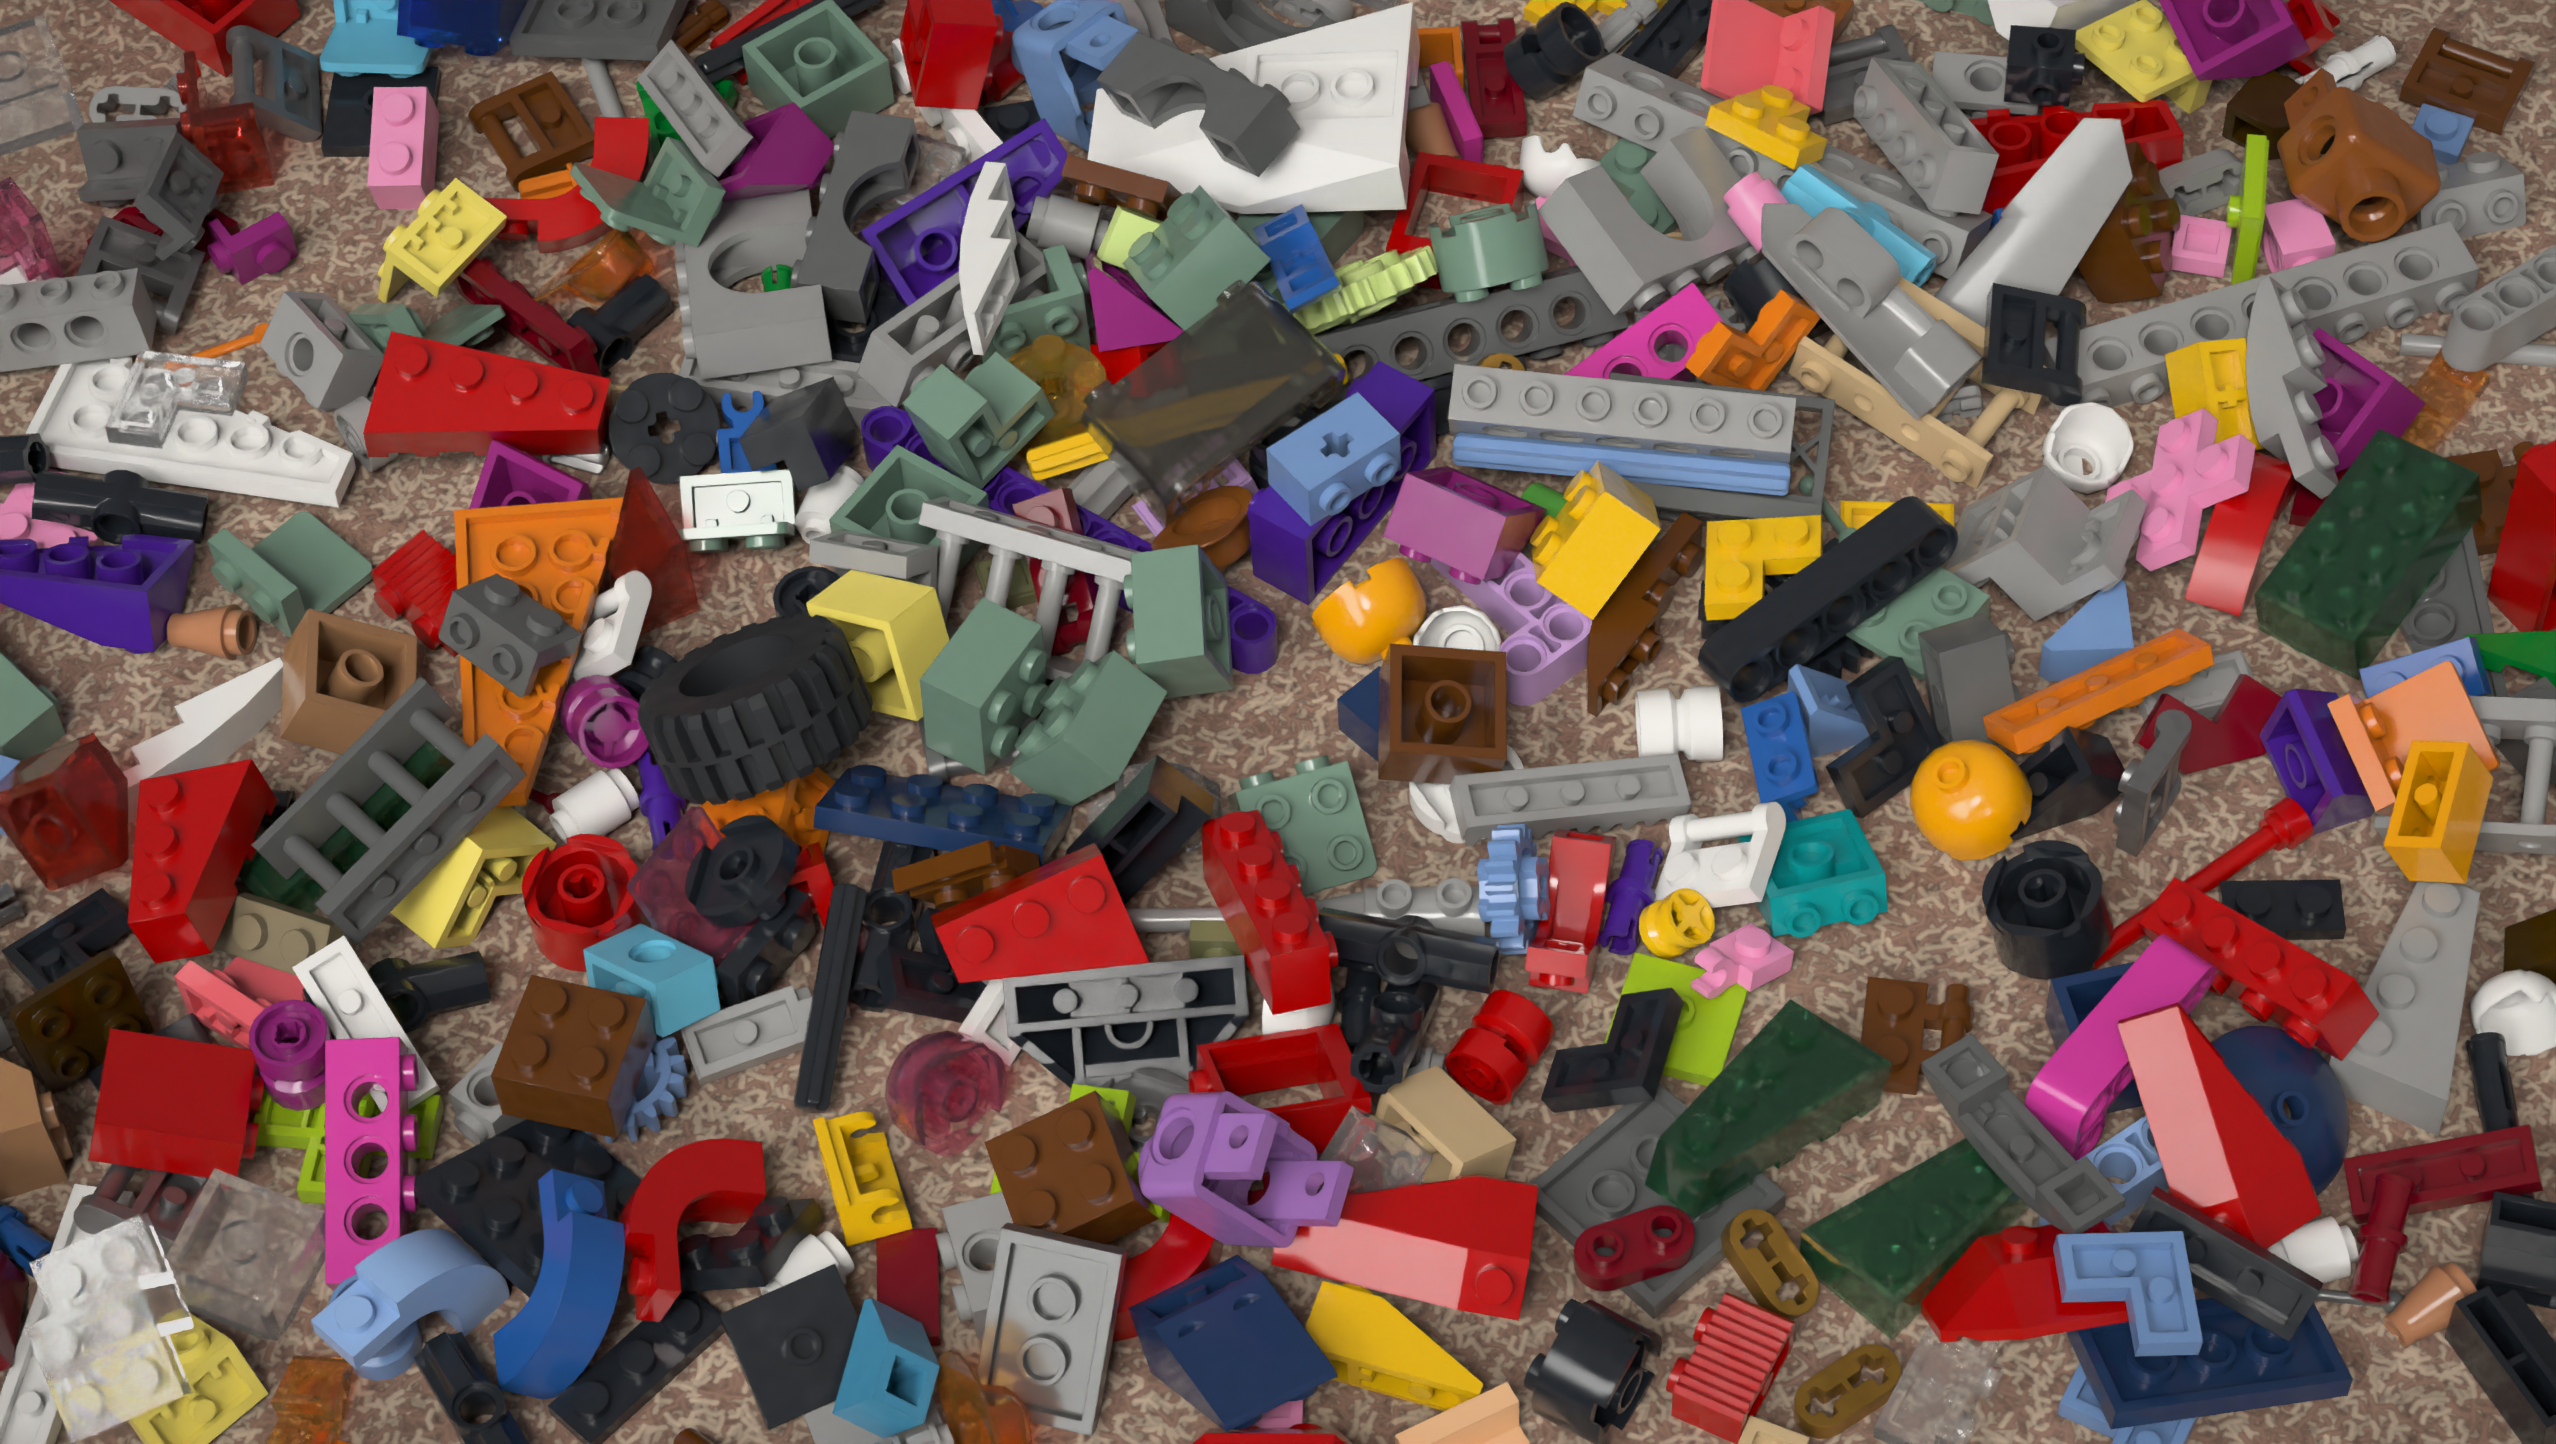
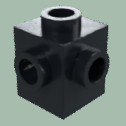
(2042, 65)

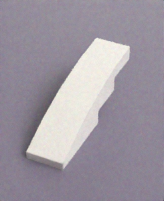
(987, 255)
(210, 728)

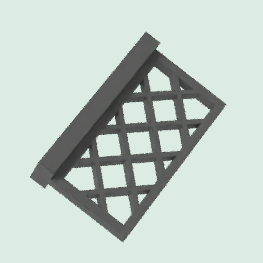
(1733, 505)

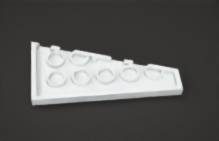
(201, 449)

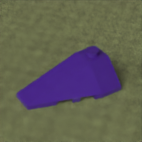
(921, 239)
(100, 592)

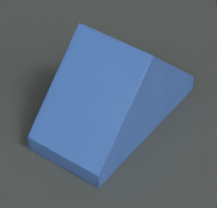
(2090, 636)
(1827, 710)

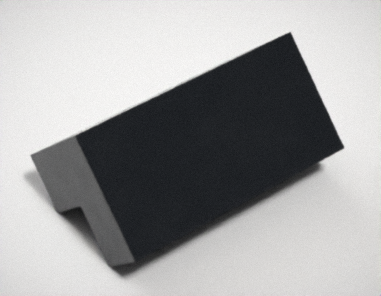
(806, 431)
(1146, 824)
(2519, 1249)
(2509, 1359)

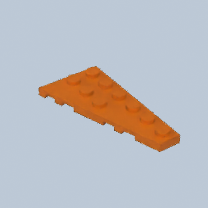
(559, 561)

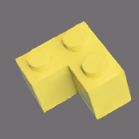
(460, 890)

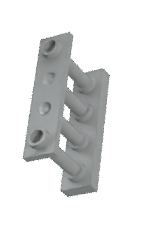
(1060, 554)
(2535, 724)

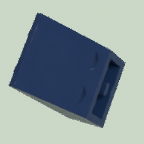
(1229, 1344)

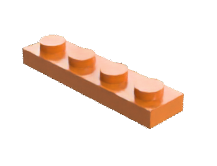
(2098, 691)

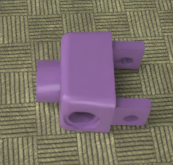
(1211, 1153)

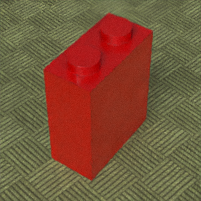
(175, 1105)

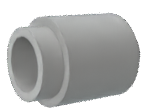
(1067, 223)

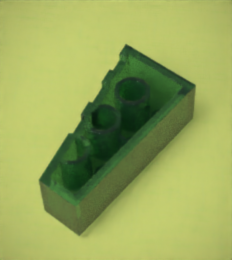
(1768, 1103)
(1908, 1234)

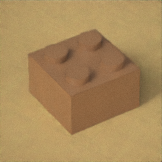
(341, 679)

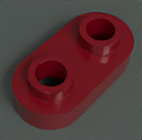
(1637, 1249)

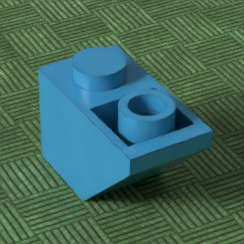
(887, 1372)

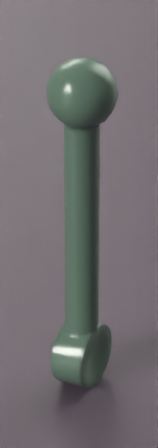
(1805, 487)

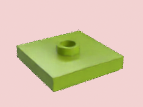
(2247, 209)
(1704, 1026)

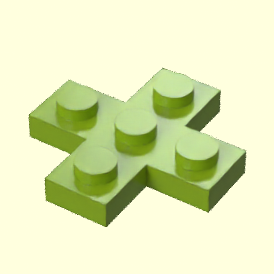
(307, 1131)

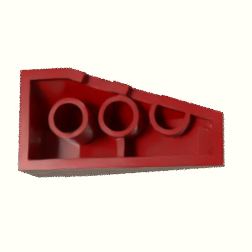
(2213, 1134)
(1430, 1242)

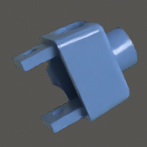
(1064, 54)

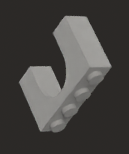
(1629, 258)
(743, 330)

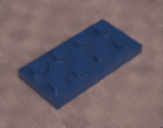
(939, 815)
(2235, 1370)

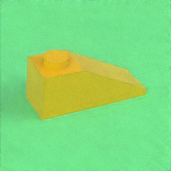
(1384, 1350)

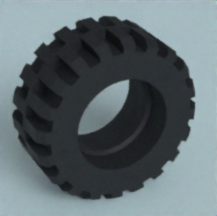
(755, 709)

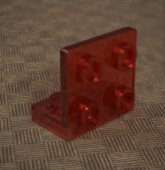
(225, 134)

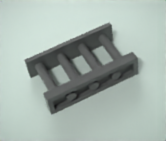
(418, 840)

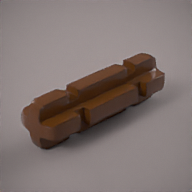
(693, 28)

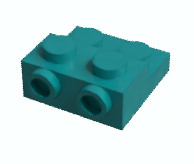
(1822, 876)

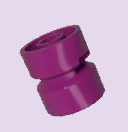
(603, 721)
(291, 1053)

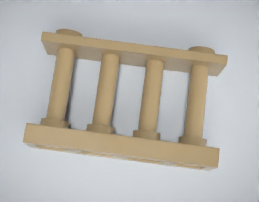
(1955, 455)

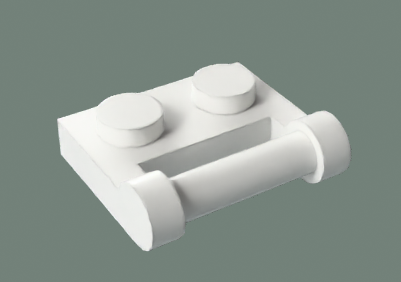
(613, 640)
(1727, 872)

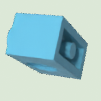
(653, 966)

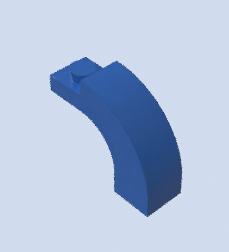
(574, 1295)

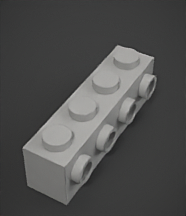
(1925, 136)
(936, 331)

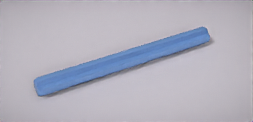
(1630, 463)

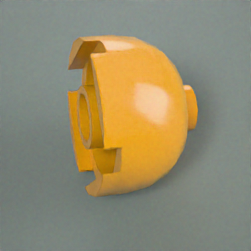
(1368, 617)
(1969, 799)

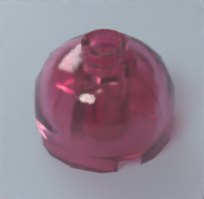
(941, 1082)

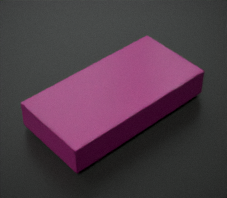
(1460, 119)

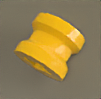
(1676, 923)

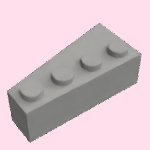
(2419, 992)

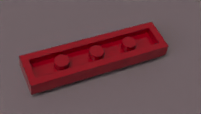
(528, 321)

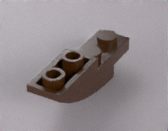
(1629, 622)

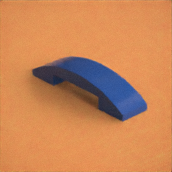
(1297, 259)

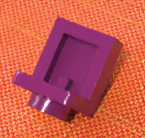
(253, 251)

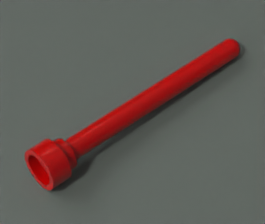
(2283, 826)

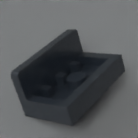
(766, 951)

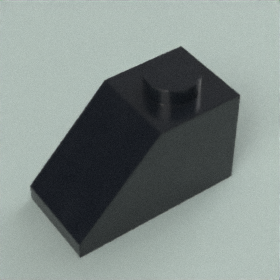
(2069, 780)

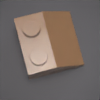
(30, 1134)

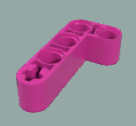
(2092, 1064)

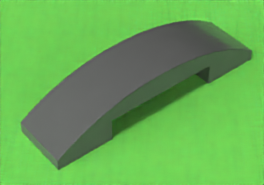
(2015, 1142)

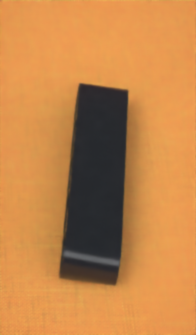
(1827, 599)

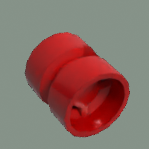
(1500, 1046)

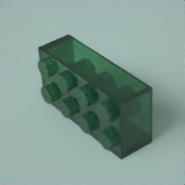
(2368, 553)

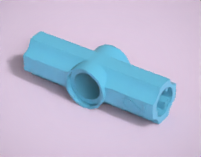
(1816, 192)

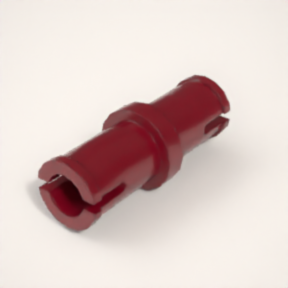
(2382, 1239)

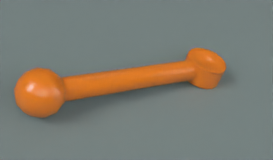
(234, 345)

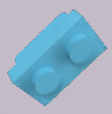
(369, 43)

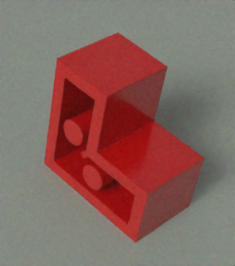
(949, 50)

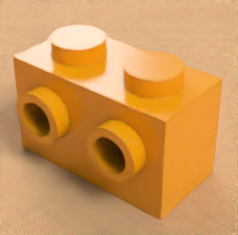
(2438, 811)

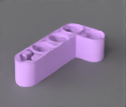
(1535, 630)

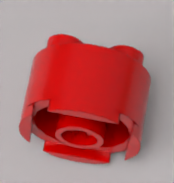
(579, 897)

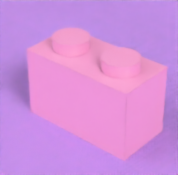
(402, 147)

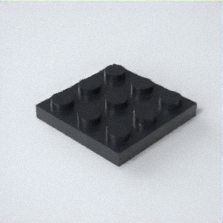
(495, 1198)

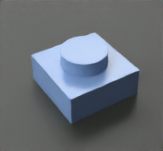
(2445, 130)

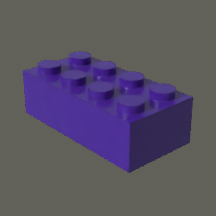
(1306, 557)

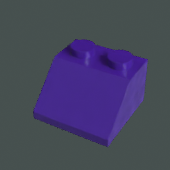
(2315, 760)

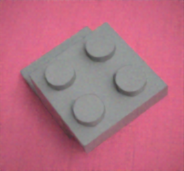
(2045, 542)

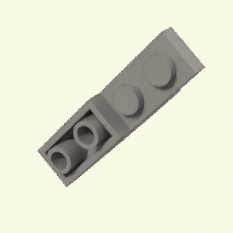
(2281, 382)

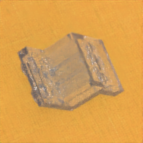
(110, 1328)

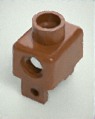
(2374, 170)

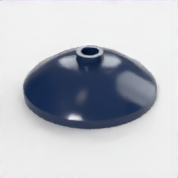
(2281, 1071)

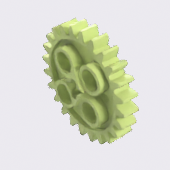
(1369, 287)

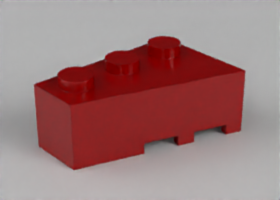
(188, 854)
(1042, 923)

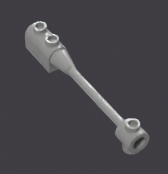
(1446, 906)

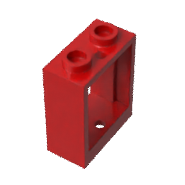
(1455, 178)
(1284, 1062)

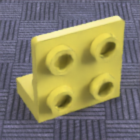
(2143, 55)
(440, 241)
(221, 1389)

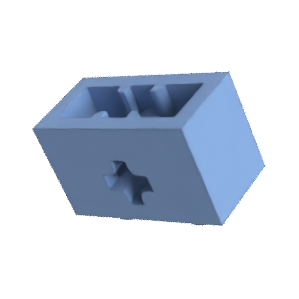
(1334, 459)

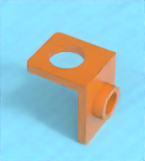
(1442, 45)

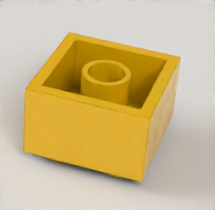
(1593, 538)

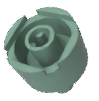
(1488, 250)

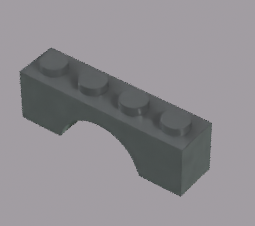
(1230, 23)
(1240, 119)
(871, 164)

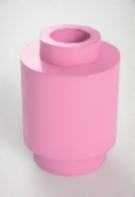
(1746, 204)

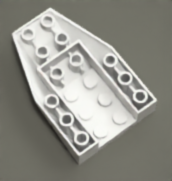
(1344, 93)

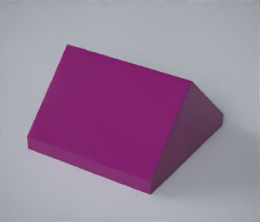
(1123, 310)
(520, 479)

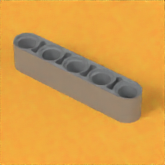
(2503, 315)

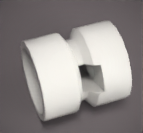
(1681, 724)

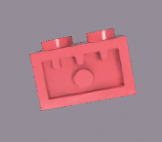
(1759, 48)
(234, 997)

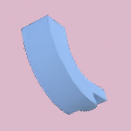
(403, 1283)

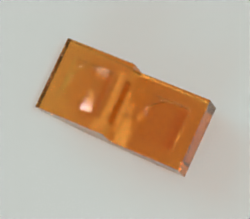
(2447, 397)
(311, 1400)

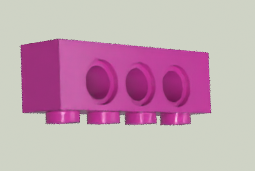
(1633, 352)
(351, 1072)

